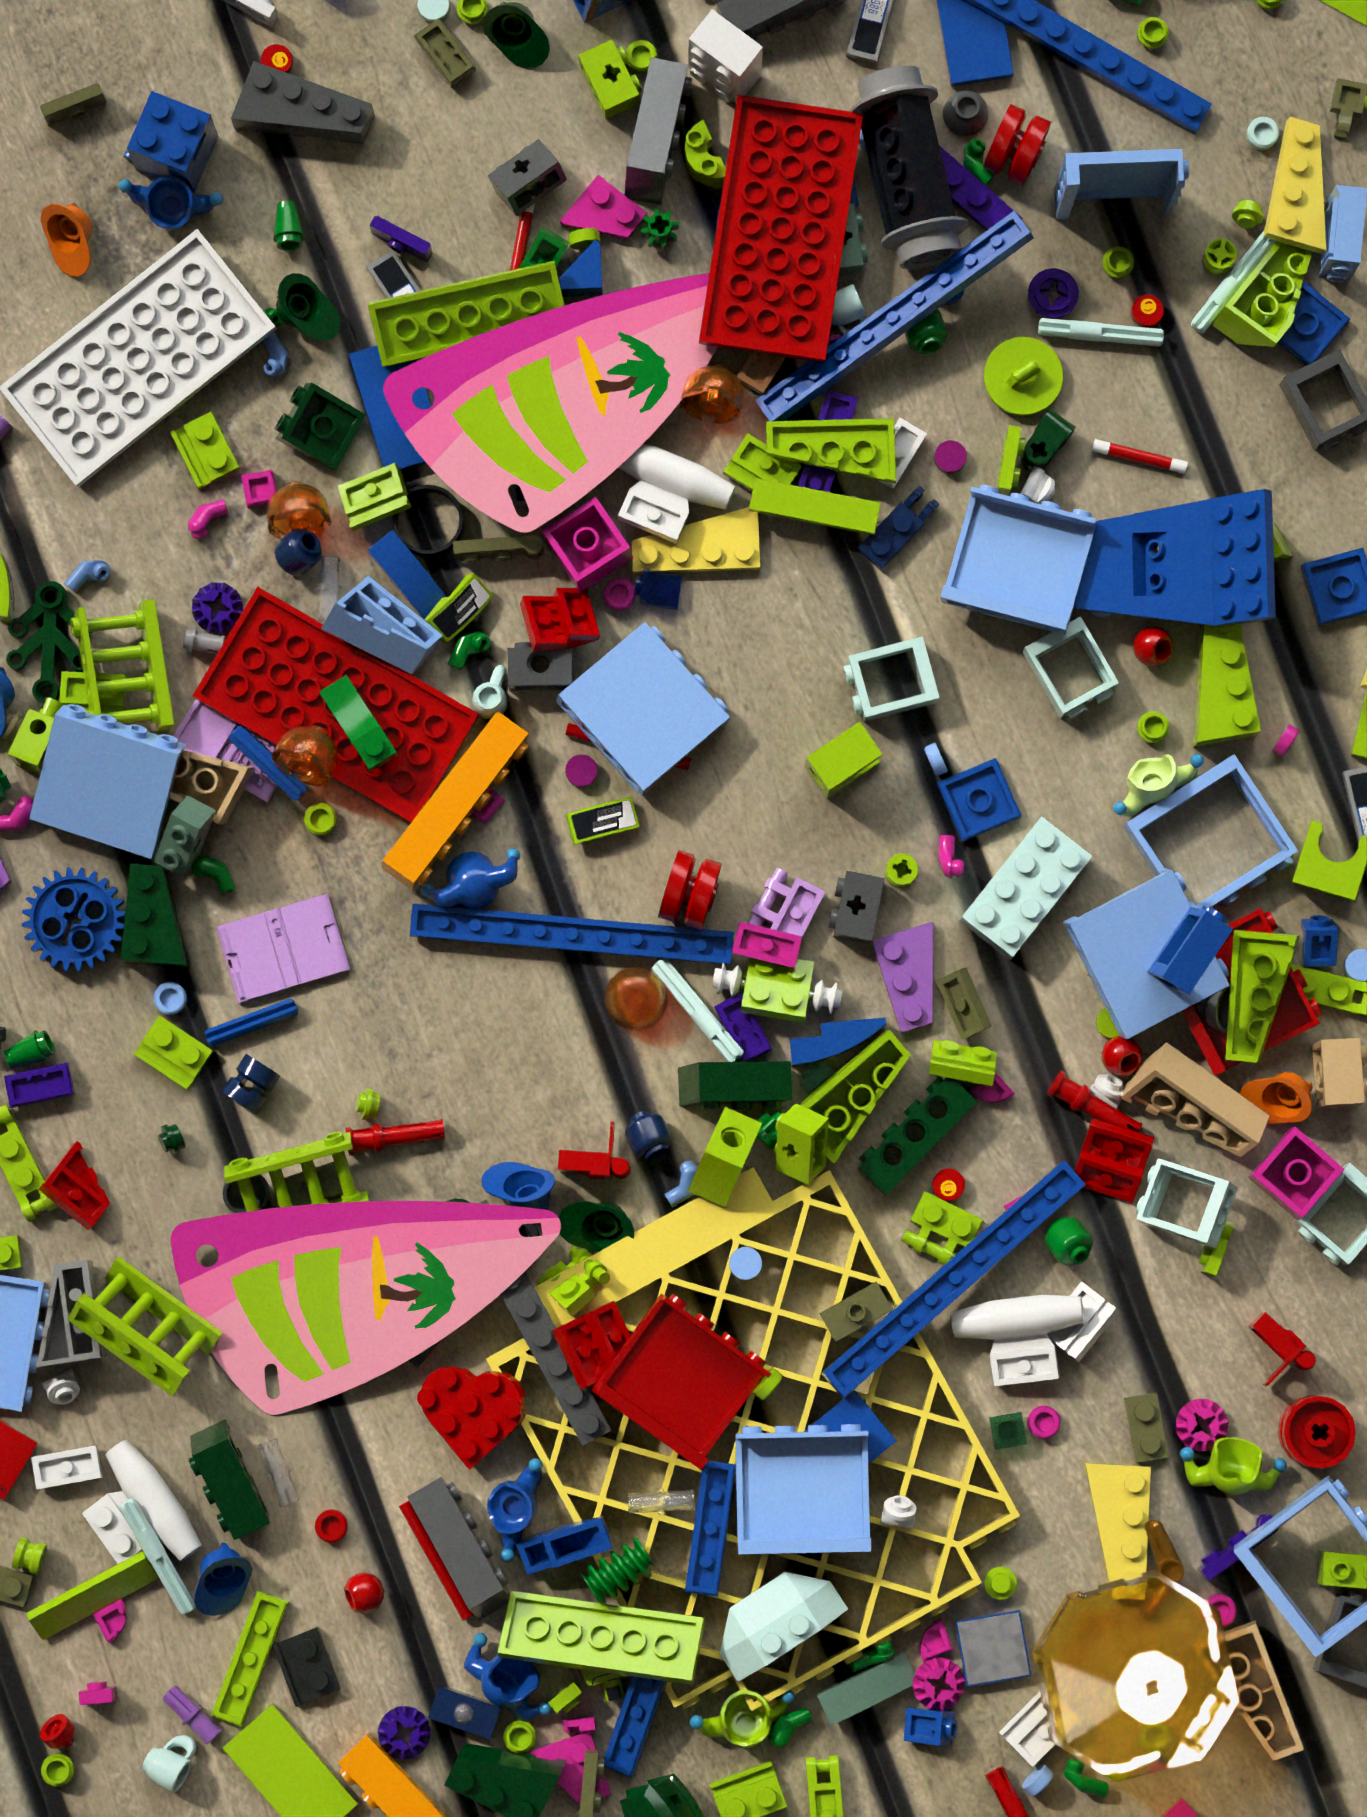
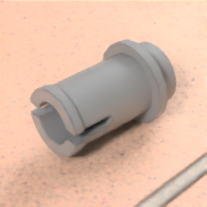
(202, 641)

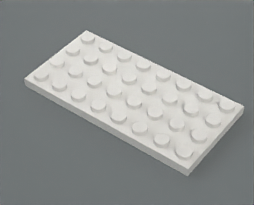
(137, 358)

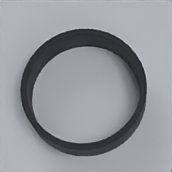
(440, 551)

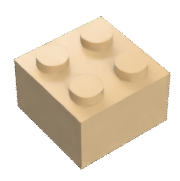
(1339, 1073)

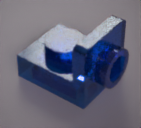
(658, 589)

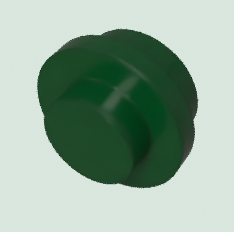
(171, 1139)

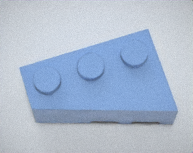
(382, 626)

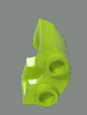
(699, 163)

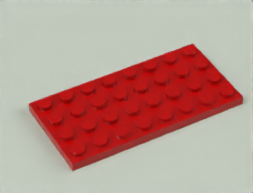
(781, 228)
(272, 682)

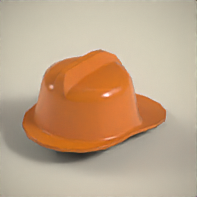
(68, 236)
(1282, 1097)

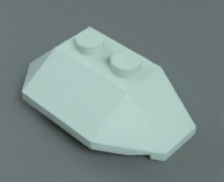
(777, 1621)

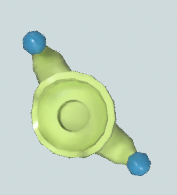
(1155, 780)

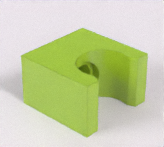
(843, 760)
(1328, 877)
(725, 1156)

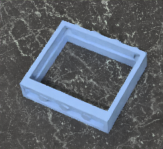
(1253, 878)
(1244, 1551)

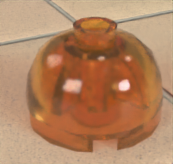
(713, 393)
(297, 507)
(307, 753)
(636, 999)

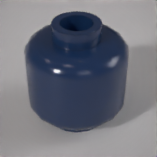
(298, 551)
(648, 1135)

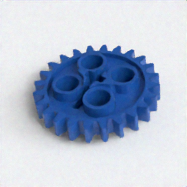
(47, 908)

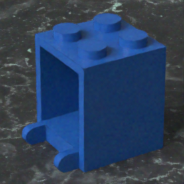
(172, 140)

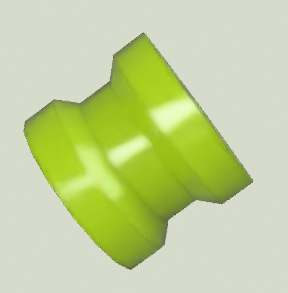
(1221, 249)
(898, 875)
(29, 1555)

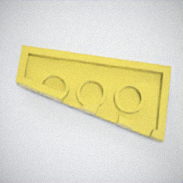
(1297, 195)
(711, 544)
(1121, 1510)

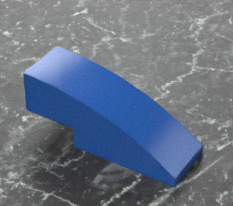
(406, 573)
(834, 1040)
(564, 1544)

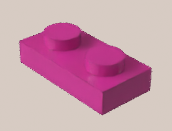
(767, 944)

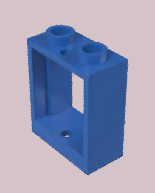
(1191, 949)

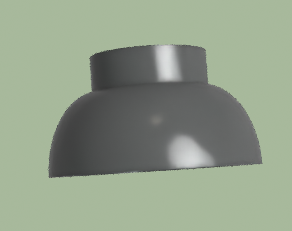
(965, 113)
(1215, 1009)
(233, 1198)

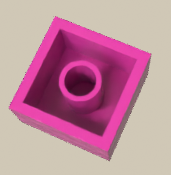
(587, 544)
(1296, 1173)

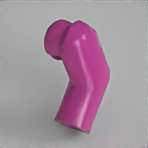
(202, 517)
(19, 817)
(946, 857)

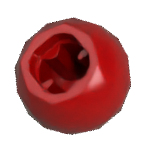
(1153, 646)
(1121, 1056)
(364, 1592)

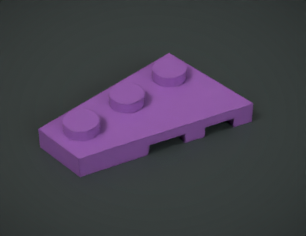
(908, 974)

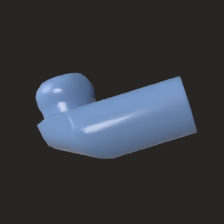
(278, 356)
(88, 571)
(681, 1192)

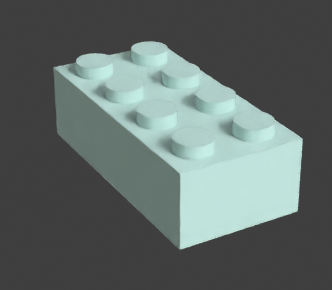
(1025, 888)

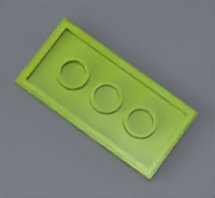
(288, 1769)

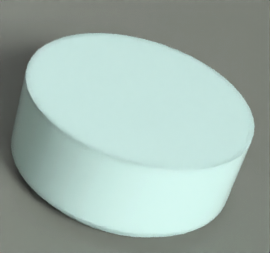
(433, 9)
(1262, 133)

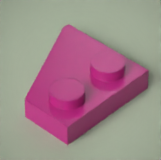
(606, 210)
(573, 1751)

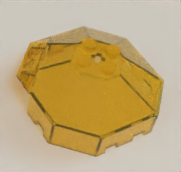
(1106, 1651)

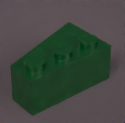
(151, 920)
(735, 1084)
(227, 1481)
(503, 1780)

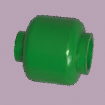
(927, 334)
(1068, 1241)

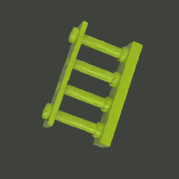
(149, 650)
(332, 1144)
(129, 1344)

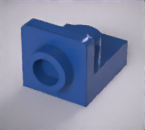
(1319, 941)
(930, 1726)

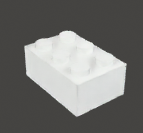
(724, 57)

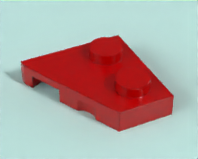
(76, 1188)

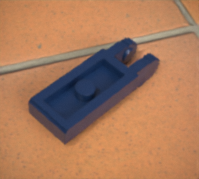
(896, 530)

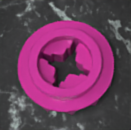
(1186, 1422)
(934, 1669)

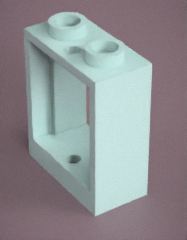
(1052, 641)
(923, 670)
(1215, 1213)
(1311, 1234)

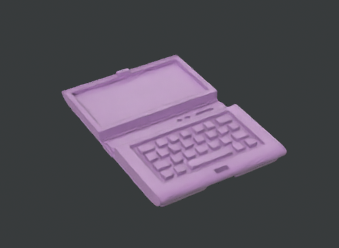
(208, 734)
(283, 948)

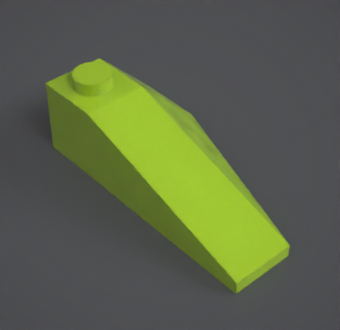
(1267, 298)

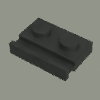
(306, 1666)

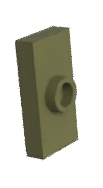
(444, 52)
(73, 105)
(328, 1180)
(855, 1311)

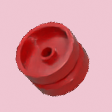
(1018, 145)
(689, 890)
(1336, 1433)

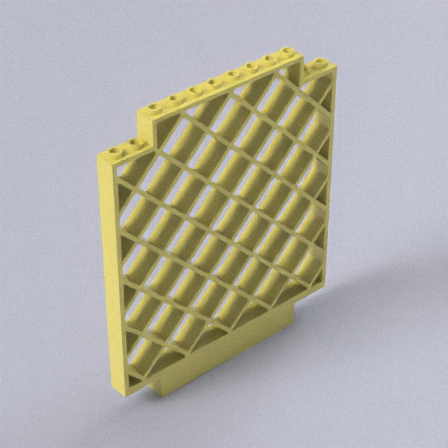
(676, 1242)

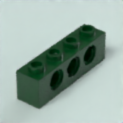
(957, 1104)

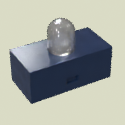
(464, 1711)

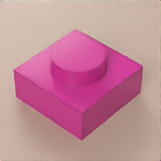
(97, 1693)

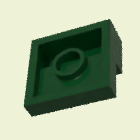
(319, 425)

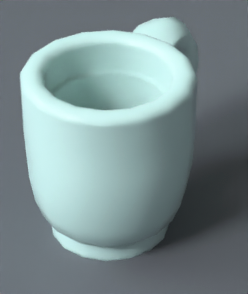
(847, 308)
(490, 696)
(168, 1767)

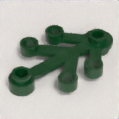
(48, 636)

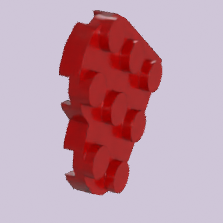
(472, 1410)

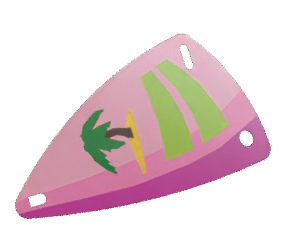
(553, 397)
(347, 1286)

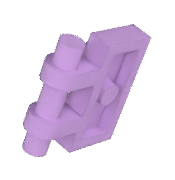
(797, 908)

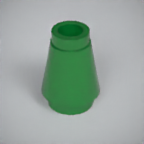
(288, 228)
(29, 1050)

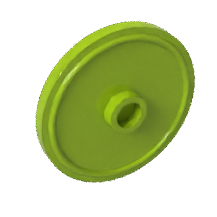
(1023, 376)

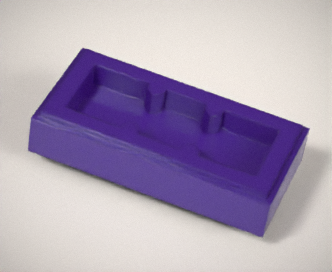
(400, 239)
(743, 1028)
(39, 1085)

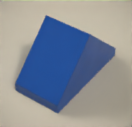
(584, 275)

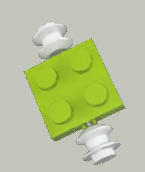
(777, 989)

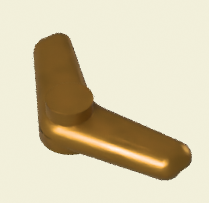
(1164, 1551)

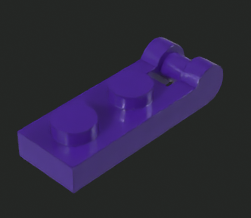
(1216, 1561)

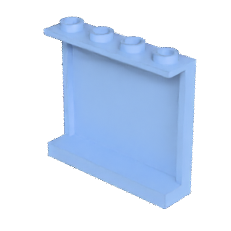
(1120, 176)
(1019, 559)
(643, 707)
(106, 780)
(1122, 943)
(18, 1330)
(802, 1490)

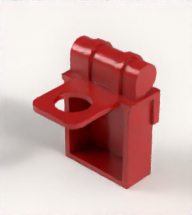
(594, 1164)
(1283, 1343)

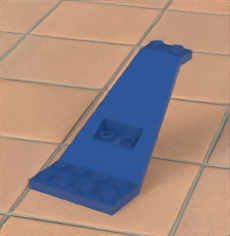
(1209, 561)

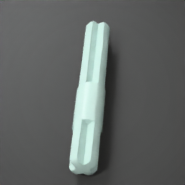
(1231, 284)
(1100, 332)
(698, 1011)
(157, 1556)

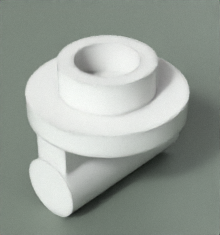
(1039, 486)
(1108, 1088)
(62, 1388)
(899, 1512)

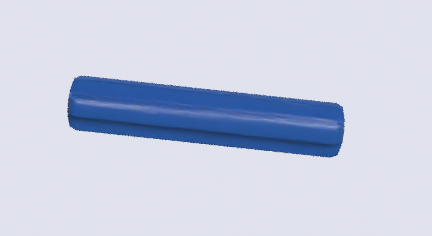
(262, 759)
(251, 1022)

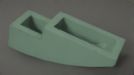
(866, 1688)

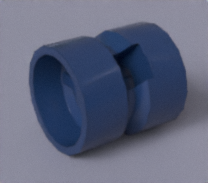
(258, 1074)

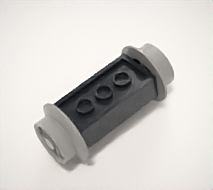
(908, 167)

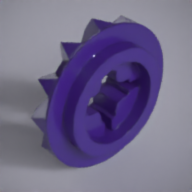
(1065, 285)
(224, 619)
(418, 1738)

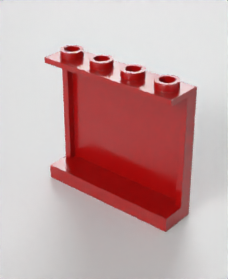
(1293, 1015)
(680, 1379)

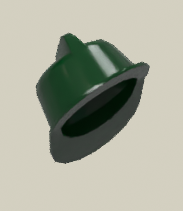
(516, 34)
(306, 308)
(594, 1224)

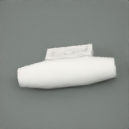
(665, 487)
(1019, 1330)
(158, 1503)

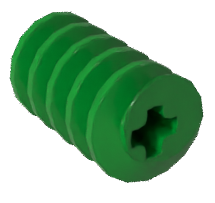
(619, 1571)

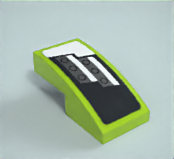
(6, 592)
(460, 608)
(602, 820)

